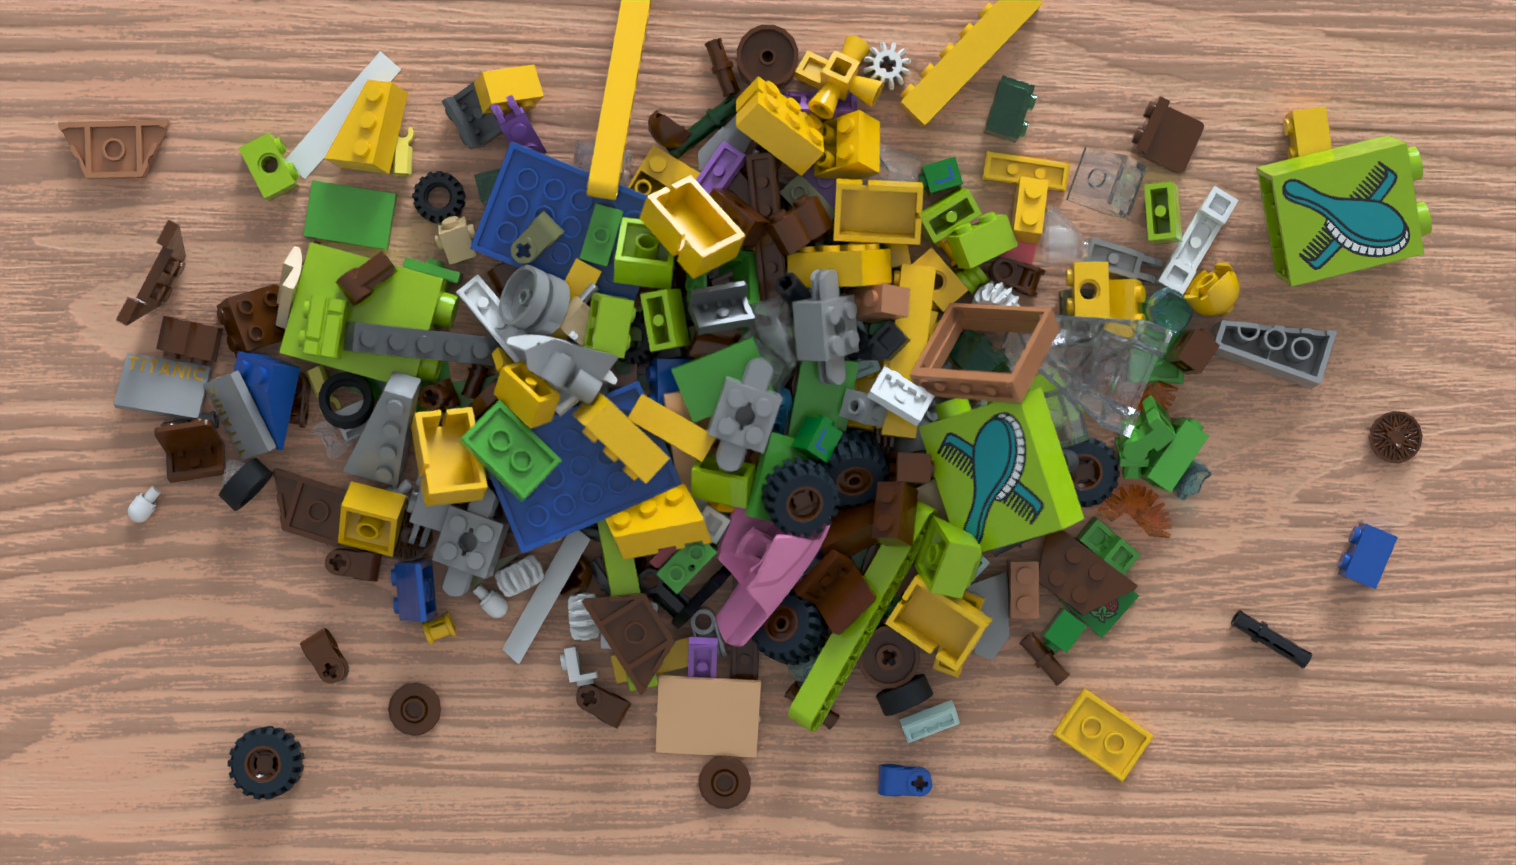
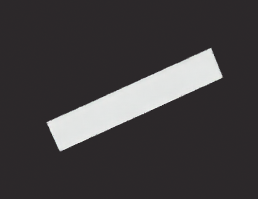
(320, 138)
(545, 595)

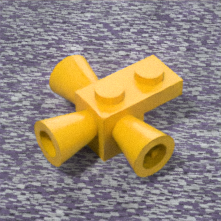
(838, 77)

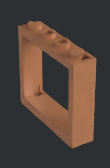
(985, 385)

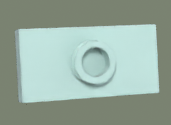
(929, 721)

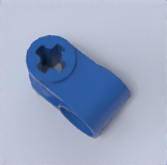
(898, 780)

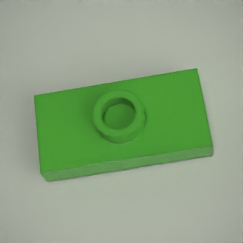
(601, 234)
(434, 268)

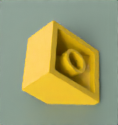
(371, 518)

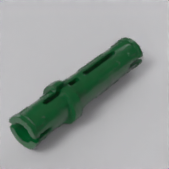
(711, 121)

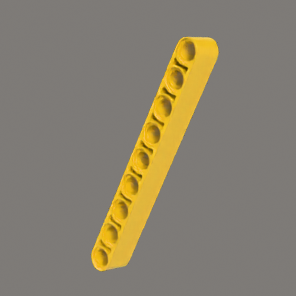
(618, 99)

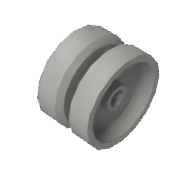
(534, 301)

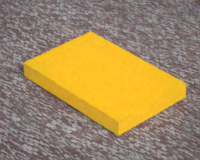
(1103, 734)

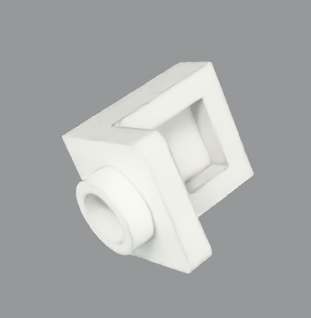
(571, 662)

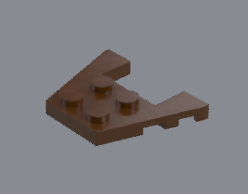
(158, 282)

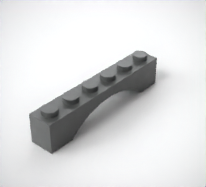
(419, 343)

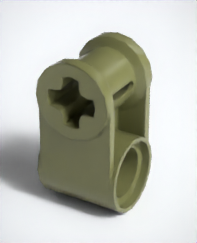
(540, 235)

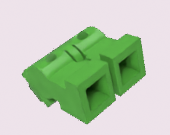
(1150, 431)

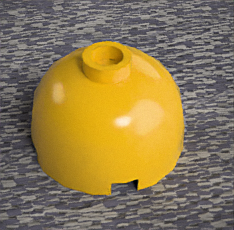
(1214, 291)

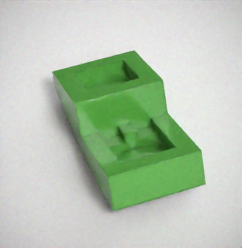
(1108, 545)

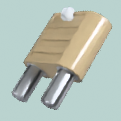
(577, 315)

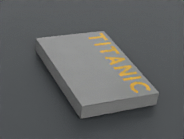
(162, 387)
(239, 415)

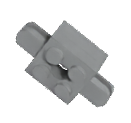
(826, 327)
(744, 414)
(430, 516)
(470, 542)

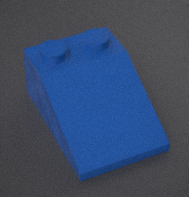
(272, 389)
(414, 590)

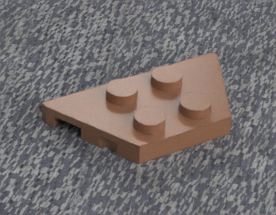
(115, 147)

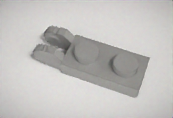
(1122, 260)

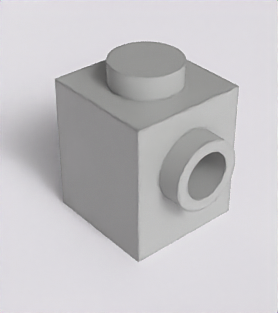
(862, 409)

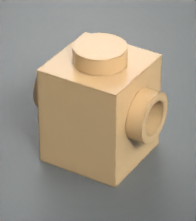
(456, 239)

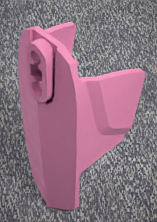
(766, 570)

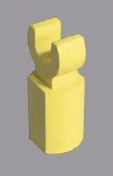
(403, 155)
(317, 377)

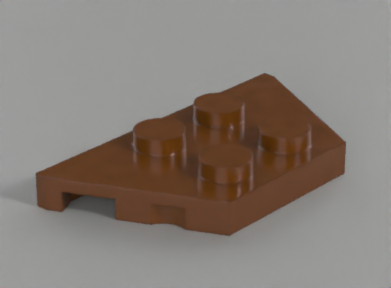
(309, 507)
(1079, 574)
(632, 633)

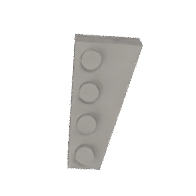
(1276, 350)
(386, 439)

